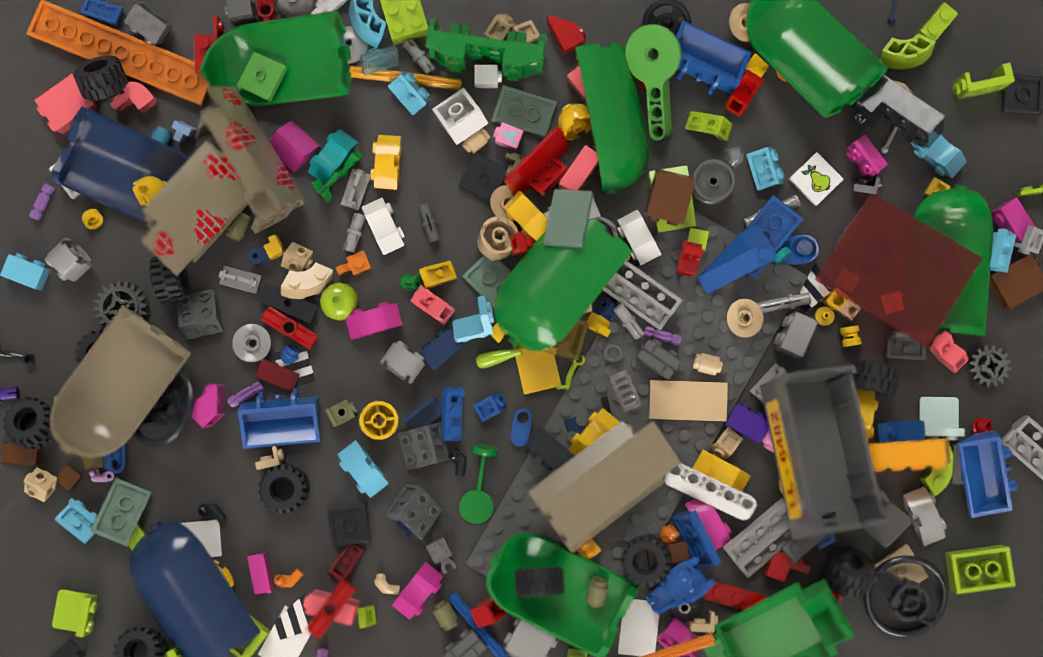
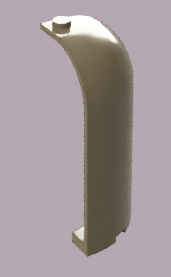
(115, 386)

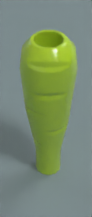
(492, 358)

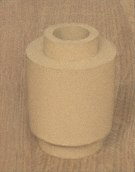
(476, 141)
(707, 364)

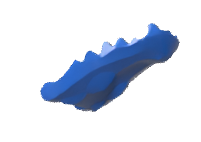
(681, 586)

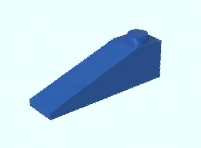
(740, 257)

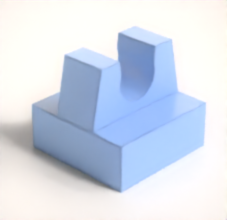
(182, 131)

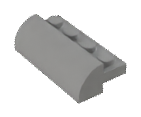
(643, 295)
(1026, 443)
(760, 539)

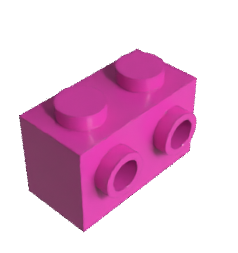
(1012, 218)

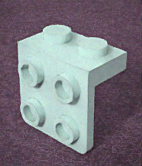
(940, 417)

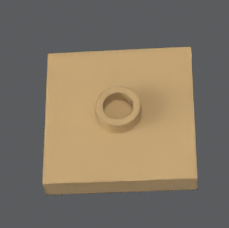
(905, 570)

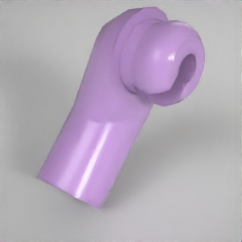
(104, 477)

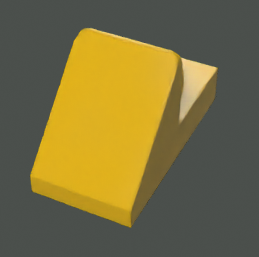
(437, 274)

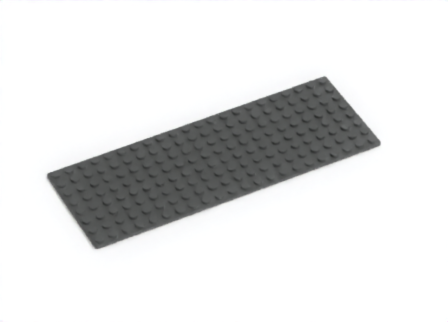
(703, 329)

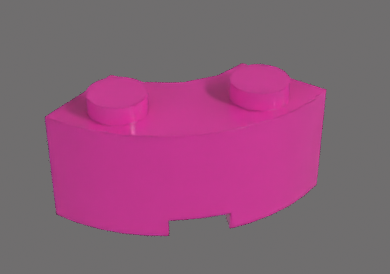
(379, 319)
(716, 530)
(418, 590)

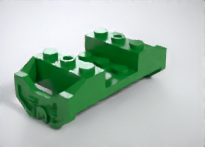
(454, 48)

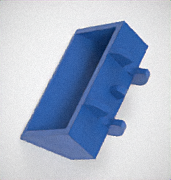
(710, 58)
(279, 421)
(986, 474)

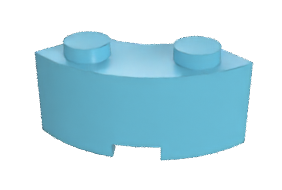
(366, 21)
(942, 156)
(362, 468)

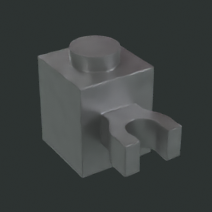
(440, 552)

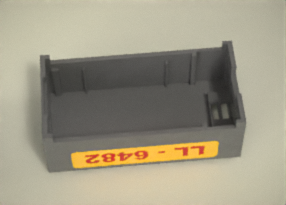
(822, 451)

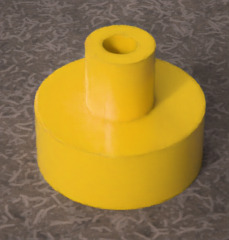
(92, 218)
(820, 313)

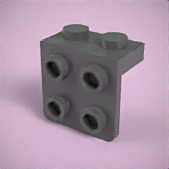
(199, 315)
(903, 347)
(888, 532)

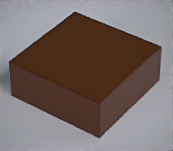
(69, 477)

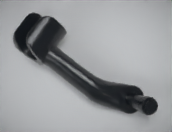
(24, 358)

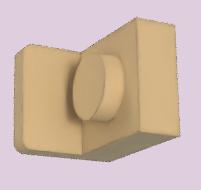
(499, 27)
(529, 28)
(726, 444)
(267, 461)
(701, 625)

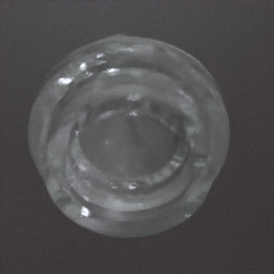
(734, 156)

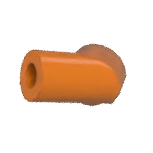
(288, 580)

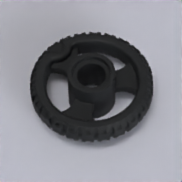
(679, 10)

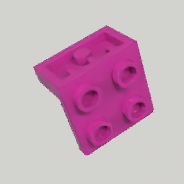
(866, 157)

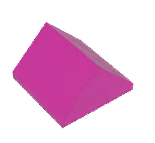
(293, 146)

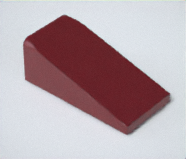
(277, 375)
(345, 562)

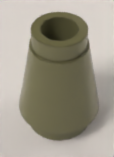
(238, 227)

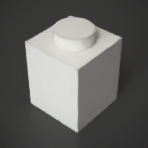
(487, 76)

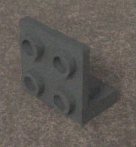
(423, 446)
(415, 509)

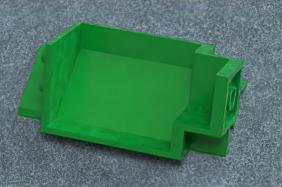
(785, 625)

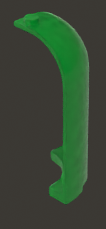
(305, 44)
(813, 52)
(614, 115)
(968, 221)
(556, 287)
(566, 614)

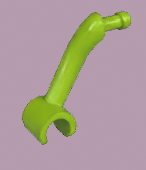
(570, 374)

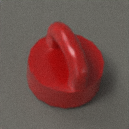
(981, 425)

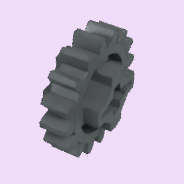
(992, 372)

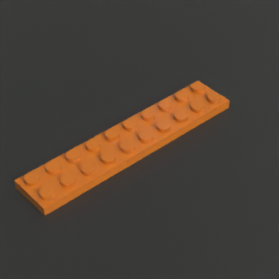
(138, 58)

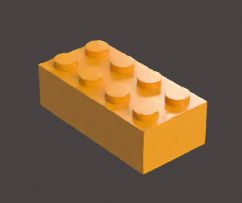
(910, 453)

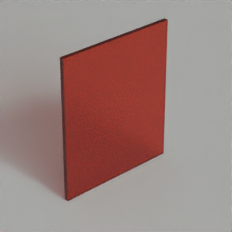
(899, 269)

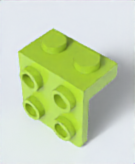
(75, 612)

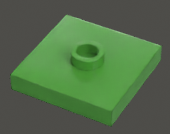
(262, 76)

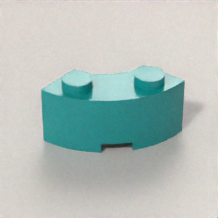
(330, 159)

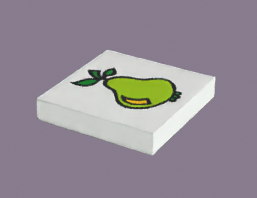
(816, 179)

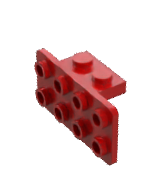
(541, 167)

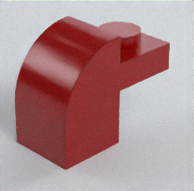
(743, 93)
(689, 258)
(779, 566)

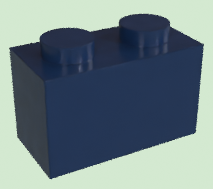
(441, 349)

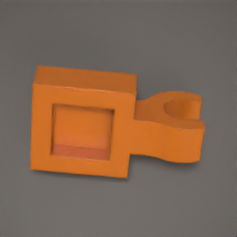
(356, 263)

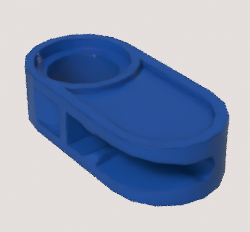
(520, 431)

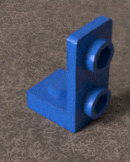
(901, 431)

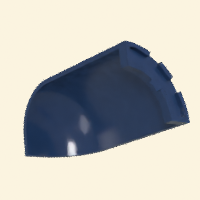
(108, 159)
(188, 592)

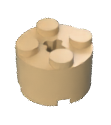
(488, 237)

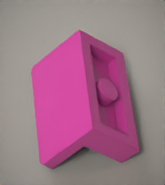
(261, 573)
(676, 634)

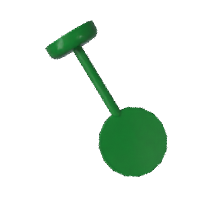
(477, 505)

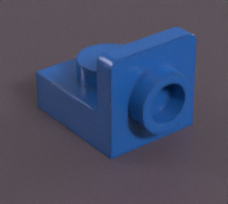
(490, 406)

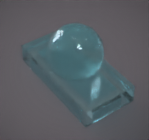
(379, 59)

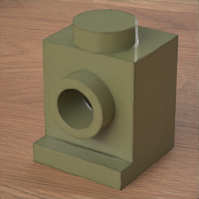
(333, 412)

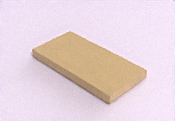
(688, 400)

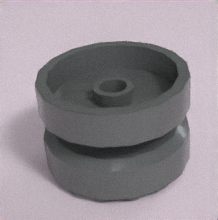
(721, 174)

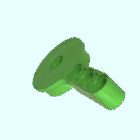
(655, 71)

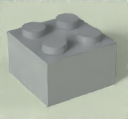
(795, 334)

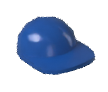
(803, 249)

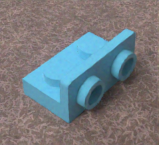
(765, 168)

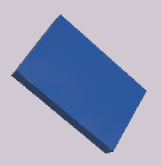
(698, 542)

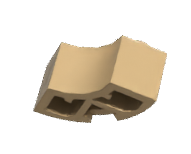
(306, 283)

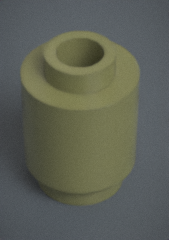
(597, 592)
(445, 615)

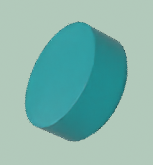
(782, 255)

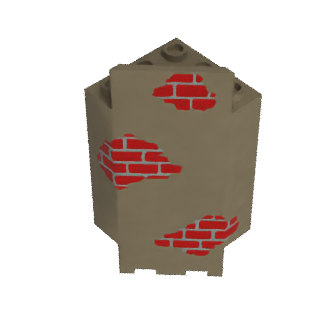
(268, 183)
(194, 208)

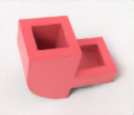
(136, 94)
(432, 305)
(948, 352)

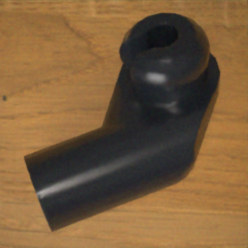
(460, 461)
(211, 509)

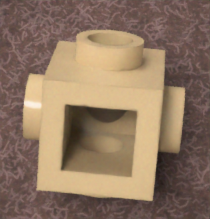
(297, 258)
(40, 484)

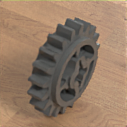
(114, 292)

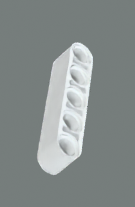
(719, 492)

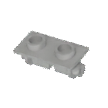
(355, 189)
(239, 279)
(774, 372)

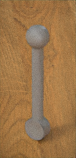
(884, 149)

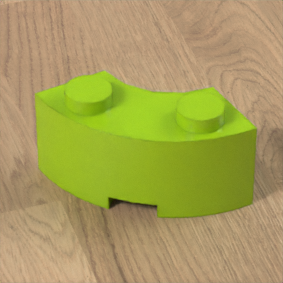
(907, 53)
(937, 479)

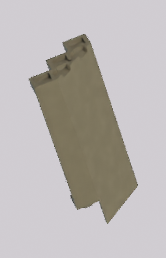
(604, 482)

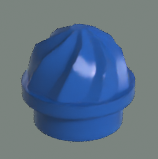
(289, 354)

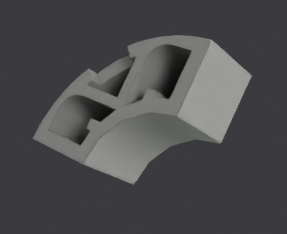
(924, 516)

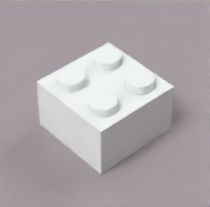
(460, 116)

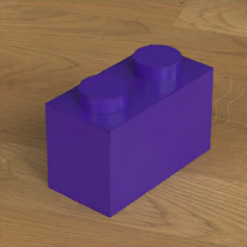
(747, 423)

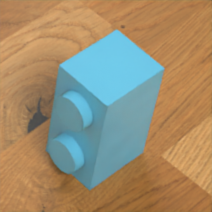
(25, 272)

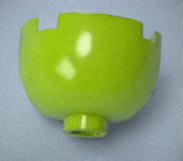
(339, 301)

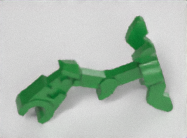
(324, 190)

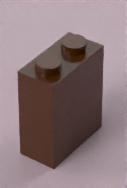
(669, 197)
(1019, 283)

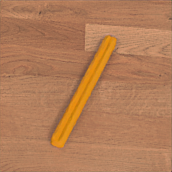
(424, 80)

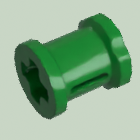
(412, 281)

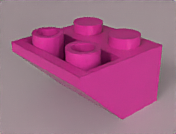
(210, 405)

